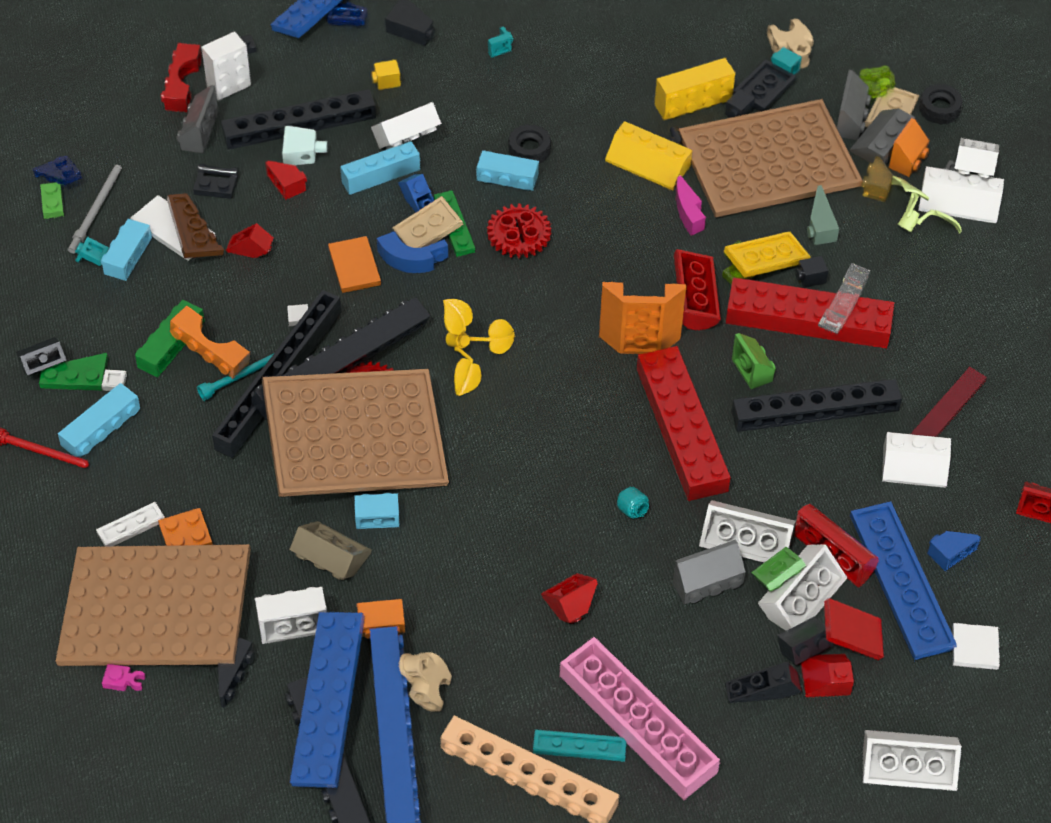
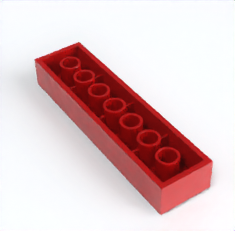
(801, 309)
(683, 423)

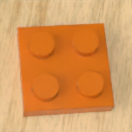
(185, 529)

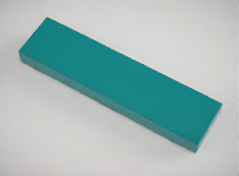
(579, 745)

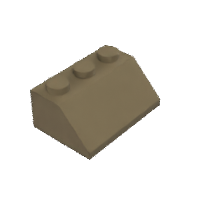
(329, 549)

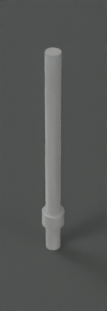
(80, 235)

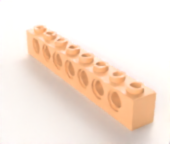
(523, 760)

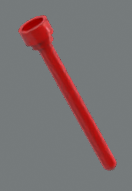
(5, 438)

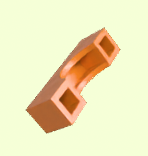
(228, 357)

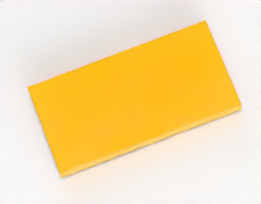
(766, 254)

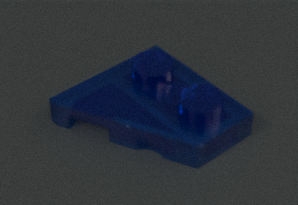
(347, 14)
(59, 170)

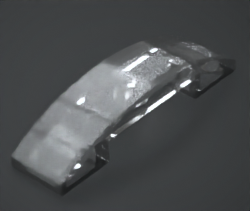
(845, 299)

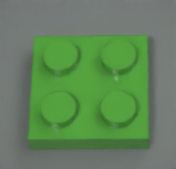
(778, 569)

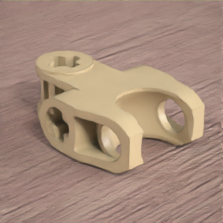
(796, 40)
(425, 674)

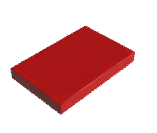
(853, 629)

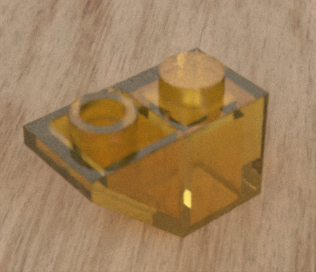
(878, 181)

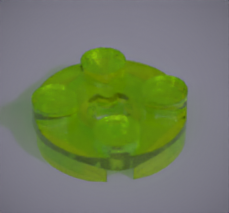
(881, 75)

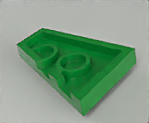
(76, 374)

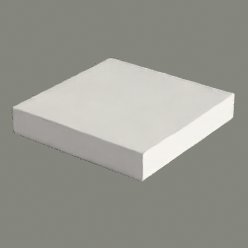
(976, 646)

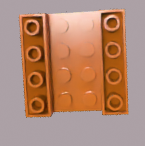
(641, 322)

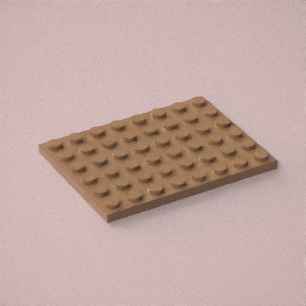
(769, 157)
(354, 432)
(154, 605)

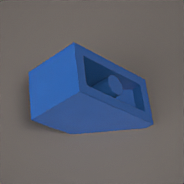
(952, 548)

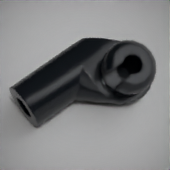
(676, 137)

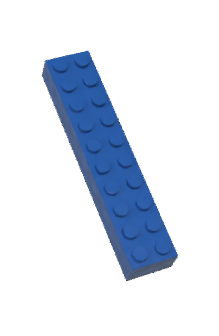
(394, 727)

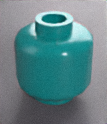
(633, 502)

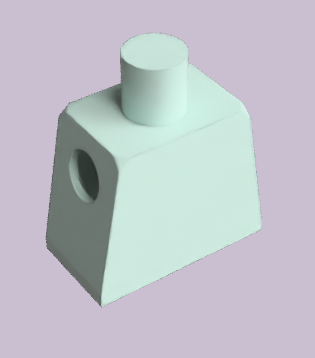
(301, 146)

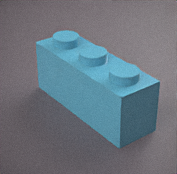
(507, 170)
(126, 249)

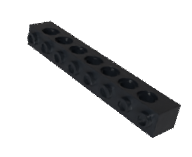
(311, 115)
(816, 405)

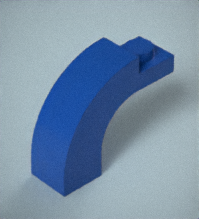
(408, 258)

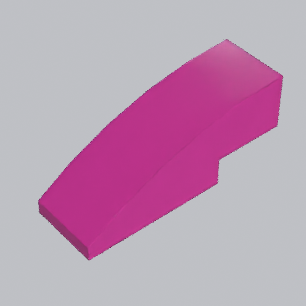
(689, 207)

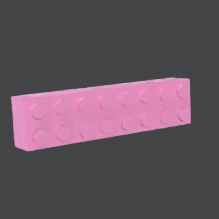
(639, 718)

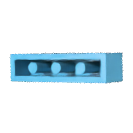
(380, 167)
(99, 421)

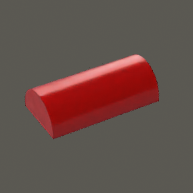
(701, 295)
(817, 529)

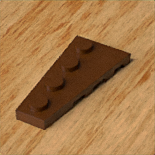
(191, 229)

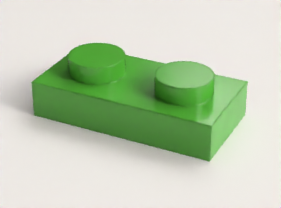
(52, 200)

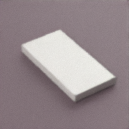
(161, 224)

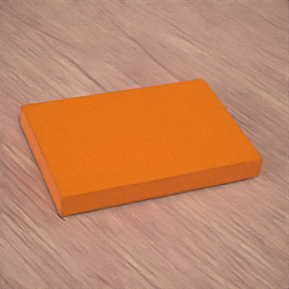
(354, 264)

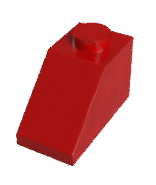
(286, 178)
(250, 242)

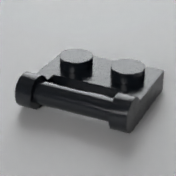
(215, 186)

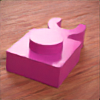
(120, 677)

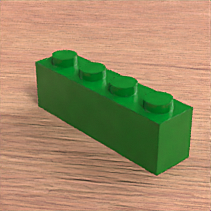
(161, 345)

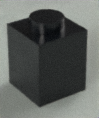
(739, 104)
(812, 272)

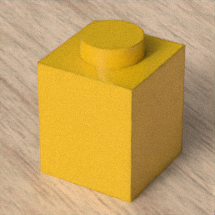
(386, 75)

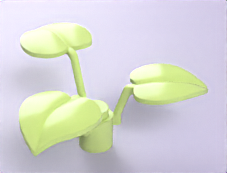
(910, 216)

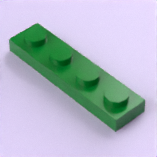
(459, 238)

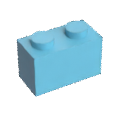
(376, 511)

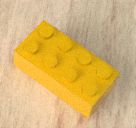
(694, 89)

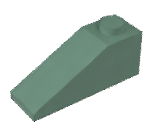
(822, 224)

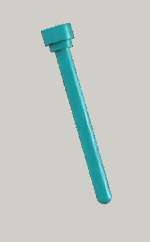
(206, 390)

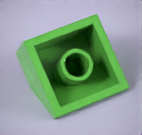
(752, 361)

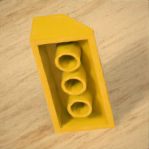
(648, 155)

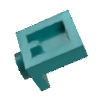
(500, 44)
(91, 251)

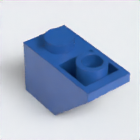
(416, 191)

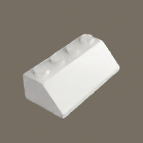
(961, 194)
(757, 533)
(805, 593)
(911, 760)

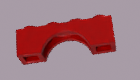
(185, 61)

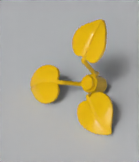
(457, 316)

